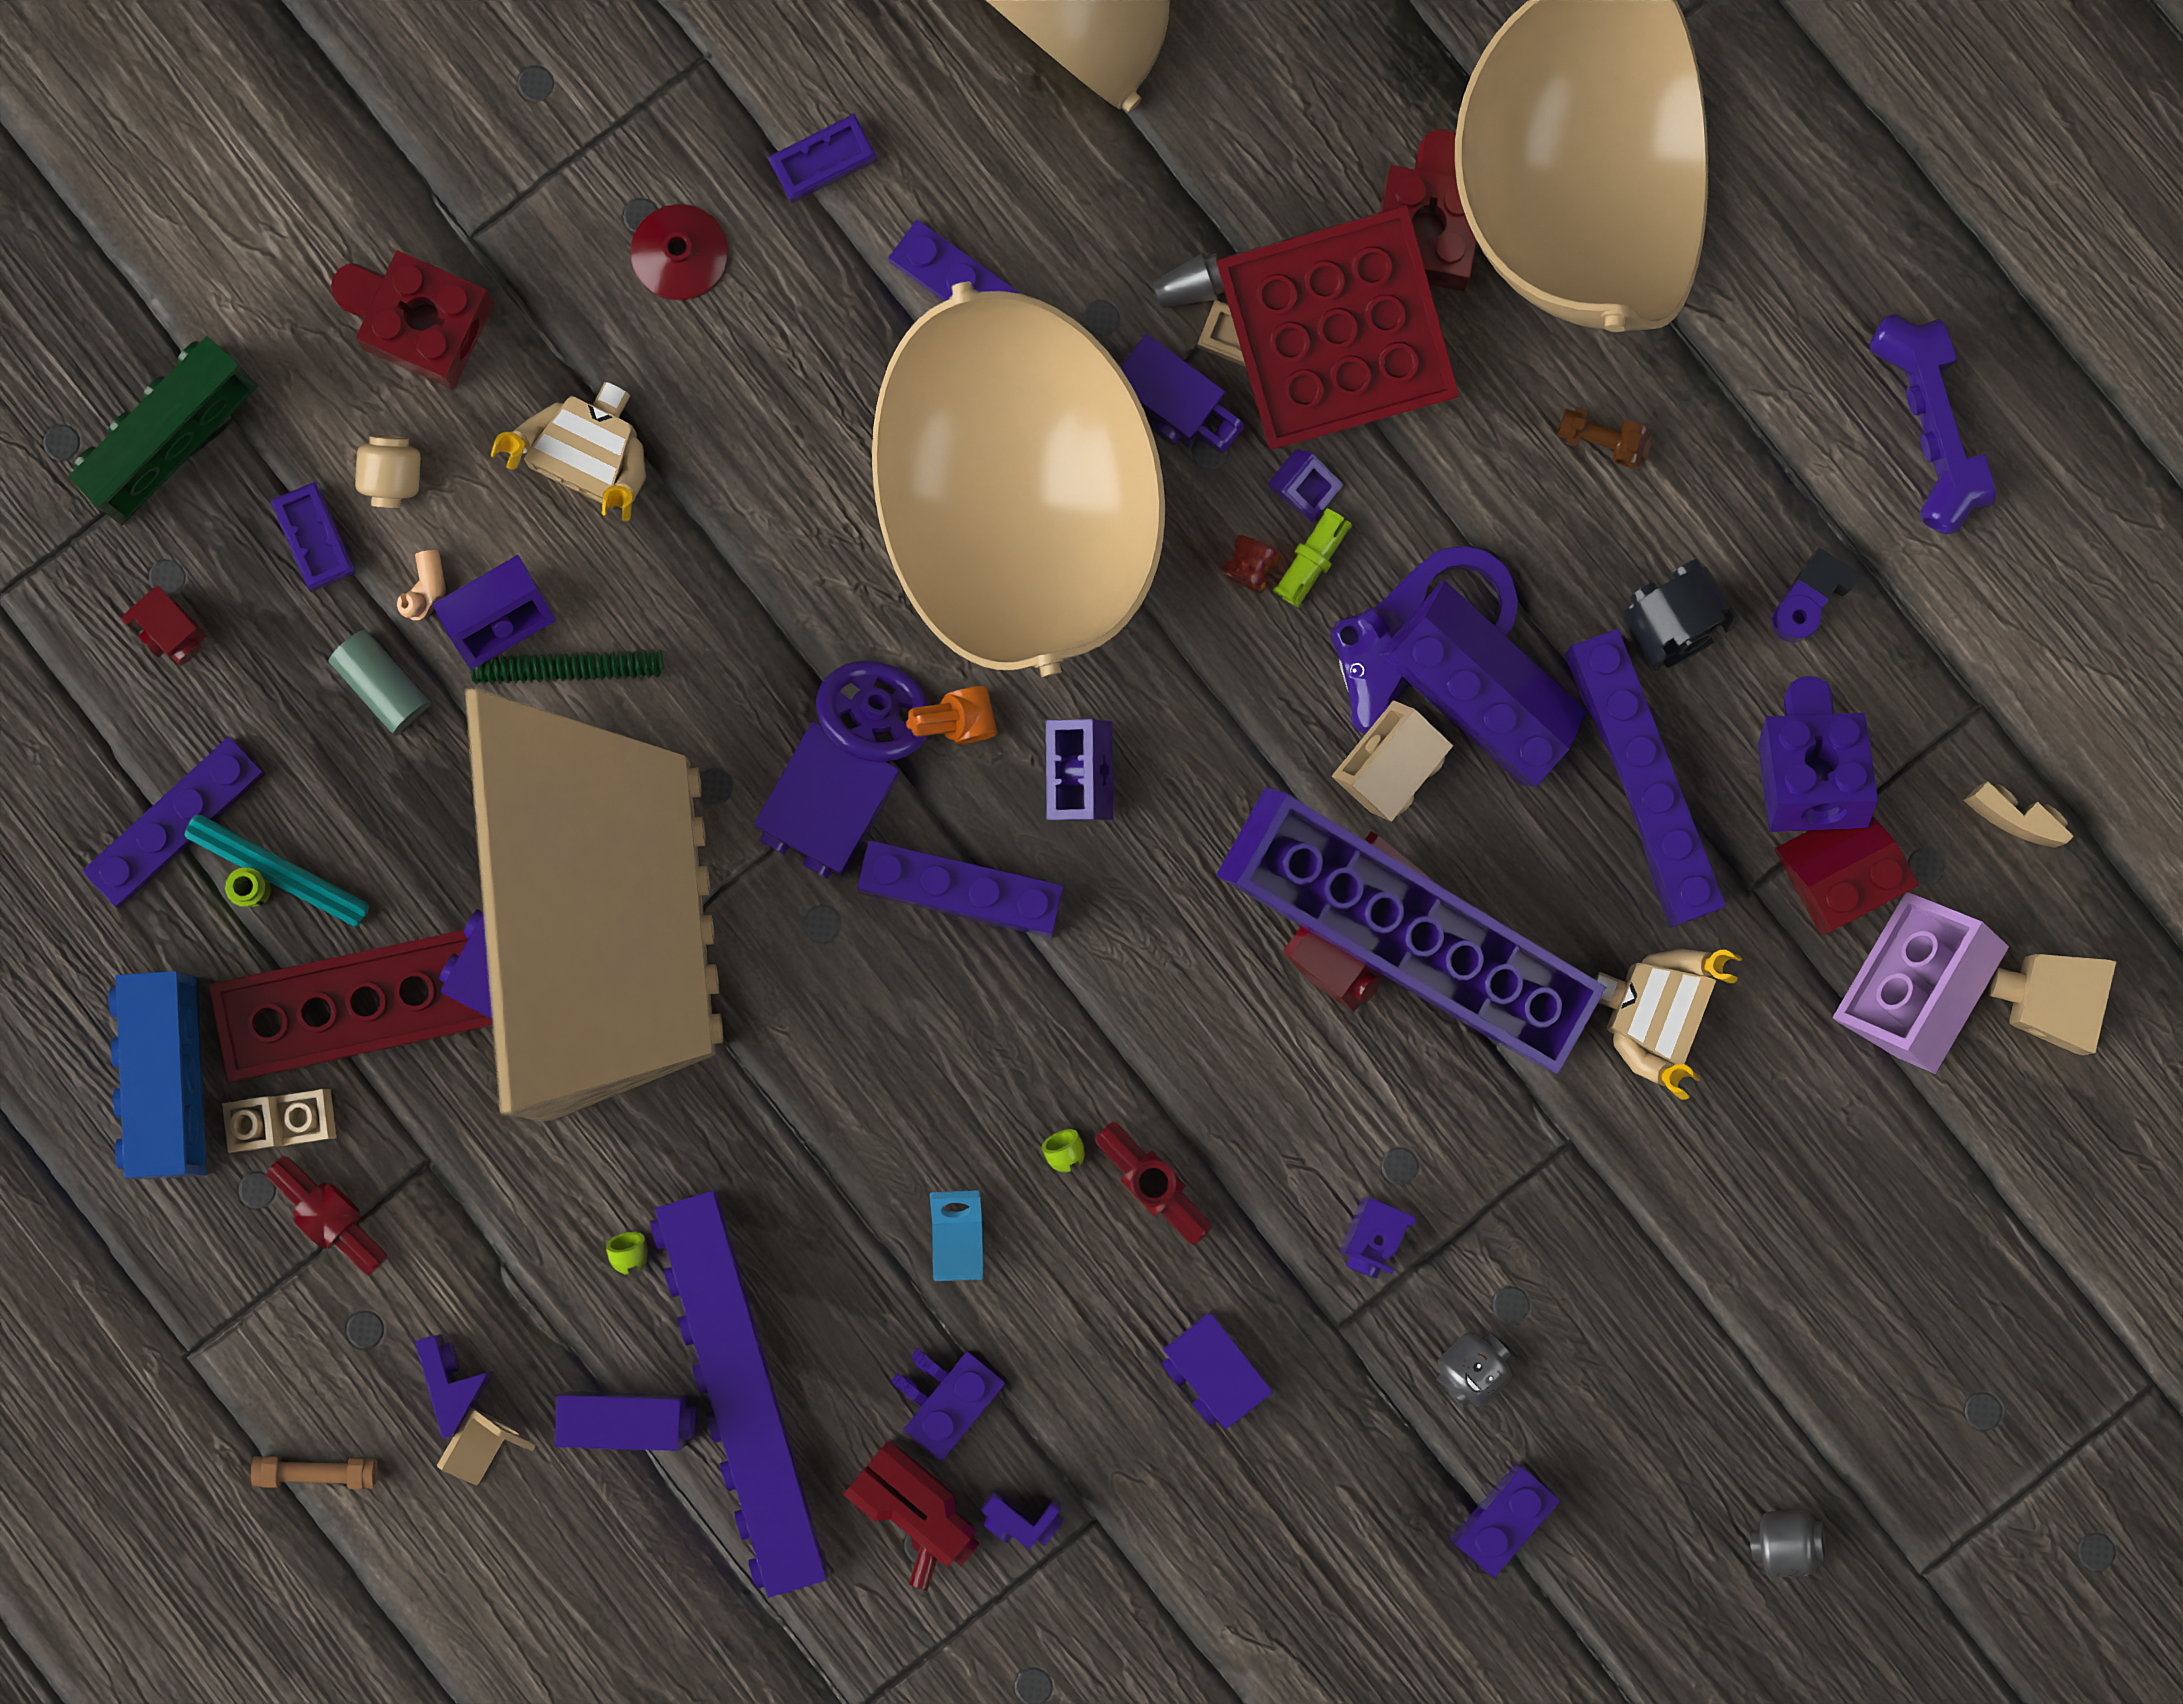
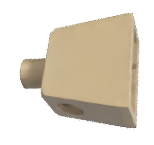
(2058, 998)

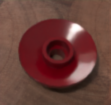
(681, 275)

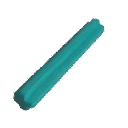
(277, 870)

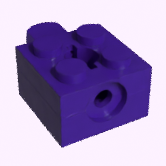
(1816, 763)

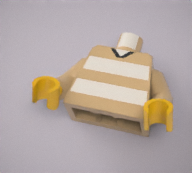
(583, 448)
(1661, 1011)

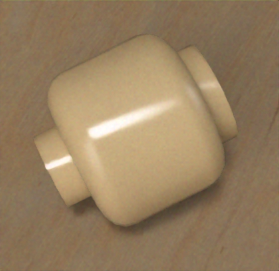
(387, 470)

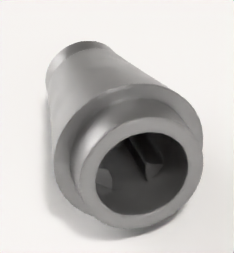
(1190, 282)

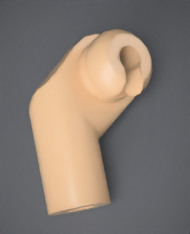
(428, 590)

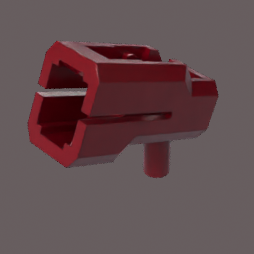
(939, 1535)

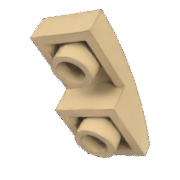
(2034, 823)
(279, 1120)

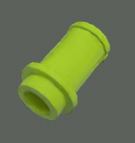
(237, 883)

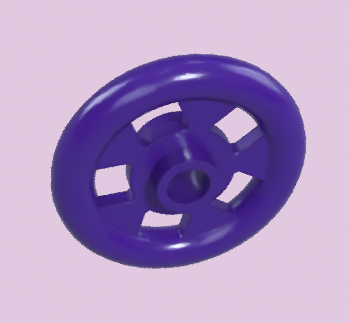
(868, 721)

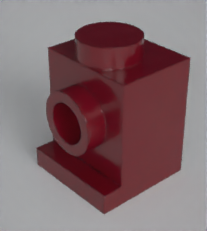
(165, 626)

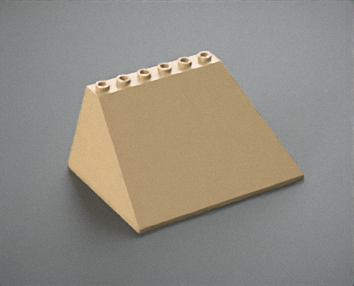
(588, 908)

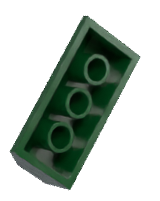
(162, 430)

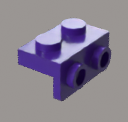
(1010, 1521)

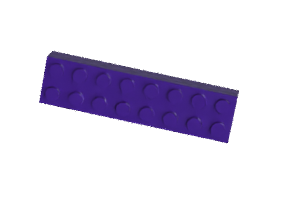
(1410, 929)

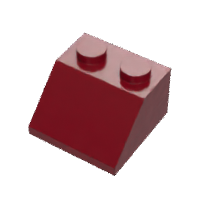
(1845, 872)

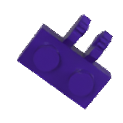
(952, 1405)

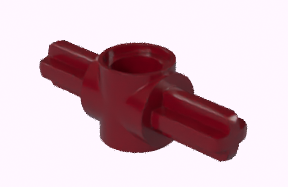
(1173, 1203)
(326, 1215)

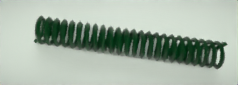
(586, 674)

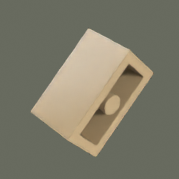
(1393, 761)

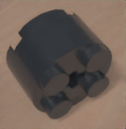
(1679, 616)

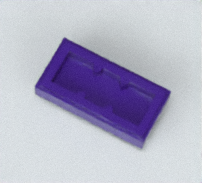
(822, 158)
(313, 536)

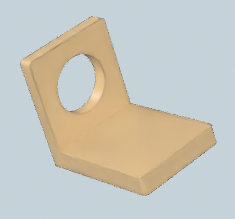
(477, 1444)

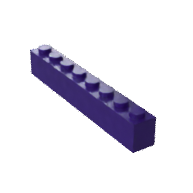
(741, 1394)

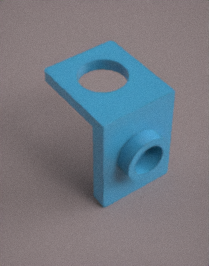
(957, 1236)

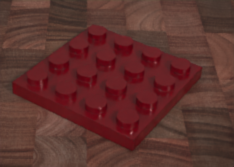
(1338, 327)

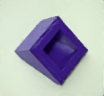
(1305, 484)

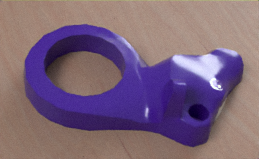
(1362, 636)

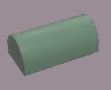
(379, 681)

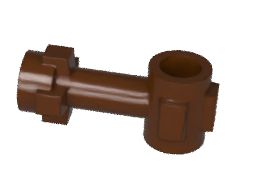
(1629, 445)

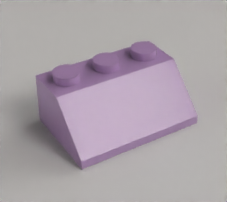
(1921, 981)

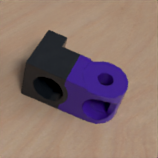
(1800, 608)

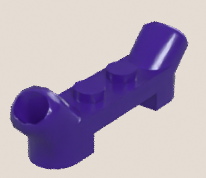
(1923, 354)

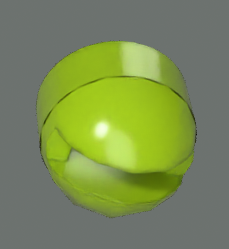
(1064, 1150)
(627, 1251)

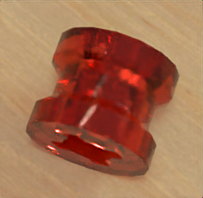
(1250, 563)

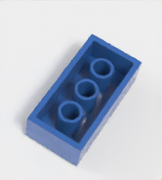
(159, 1075)

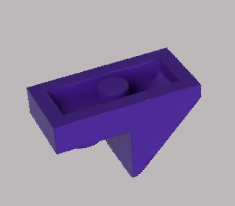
(449, 1398)

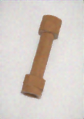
(271, 1471)

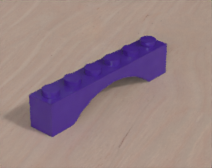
(1657, 803)

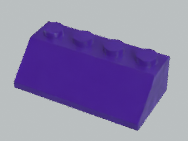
(1485, 685)

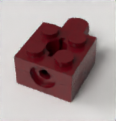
(1435, 210)
(415, 315)

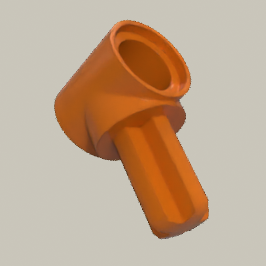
(960, 716)

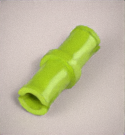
(1312, 557)

